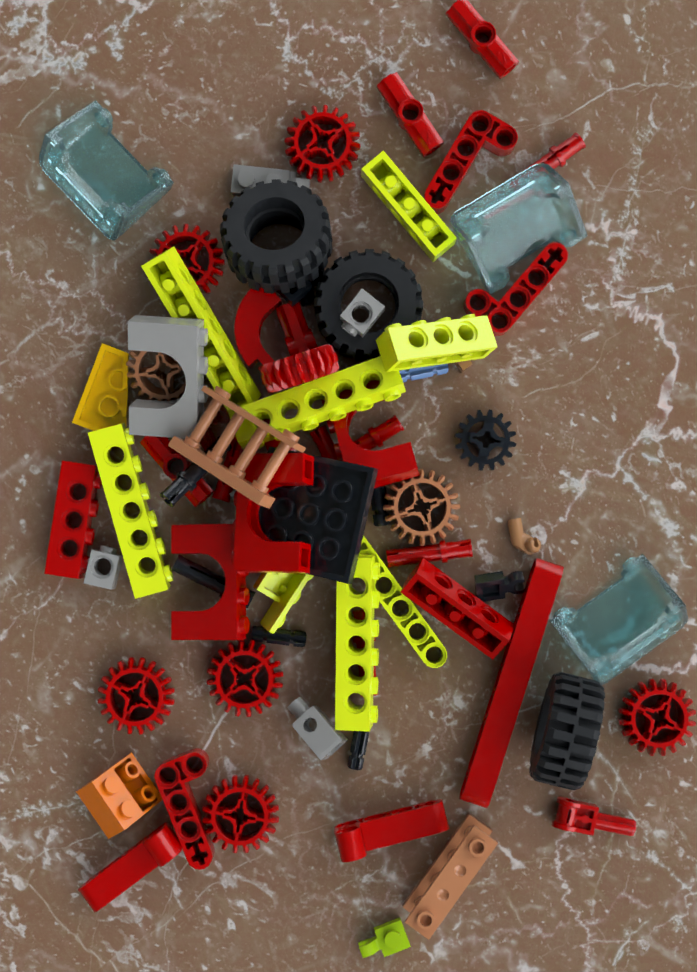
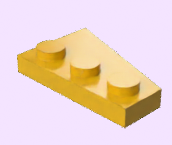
(106, 391)

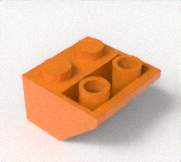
(119, 795)

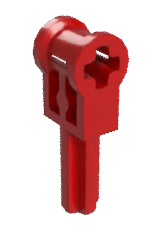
(585, 818)

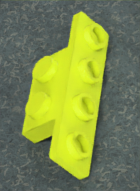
(285, 591)

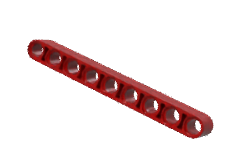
(511, 683)

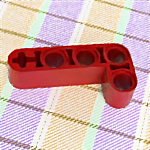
(462, 164)
(522, 287)
(189, 812)
(389, 828)
(131, 866)

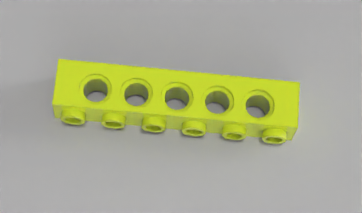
(185, 300)
(325, 388)
(142, 581)
(347, 714)

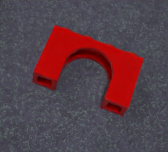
(393, 463)
(252, 548)
(228, 616)

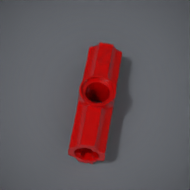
(470, 24)
(399, 100)
(294, 325)
(164, 456)

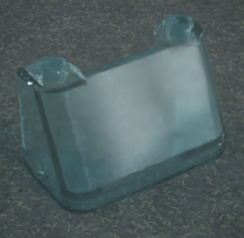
(100, 171)
(516, 222)
(622, 621)

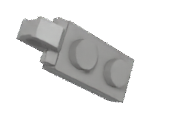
(248, 176)

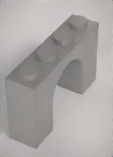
(184, 342)

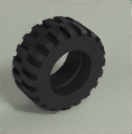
(272, 205)
(358, 268)
(567, 731)

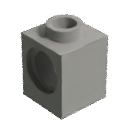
(364, 301)
(93, 575)

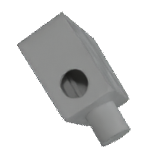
(324, 739)

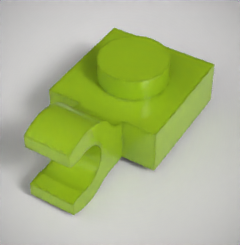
(389, 938)

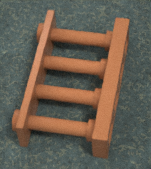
(235, 474)
(449, 875)

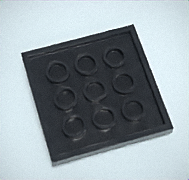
(325, 515)

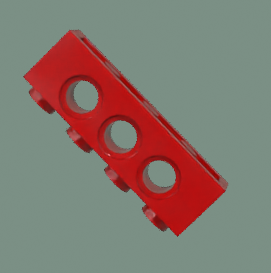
(58, 561)
(458, 608)

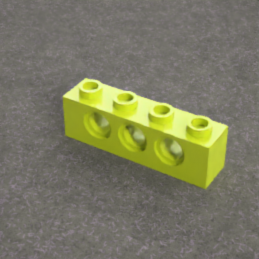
(408, 206)
(435, 342)

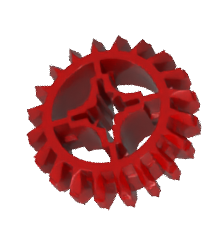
(332, 136)
(194, 252)
(299, 368)
(236, 667)
(124, 690)
(679, 729)
(236, 838)

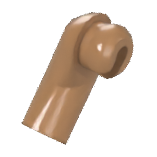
(521, 540)

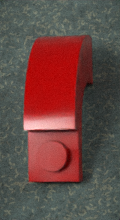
(248, 323)

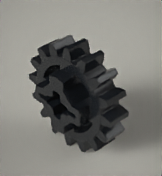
(487, 427)

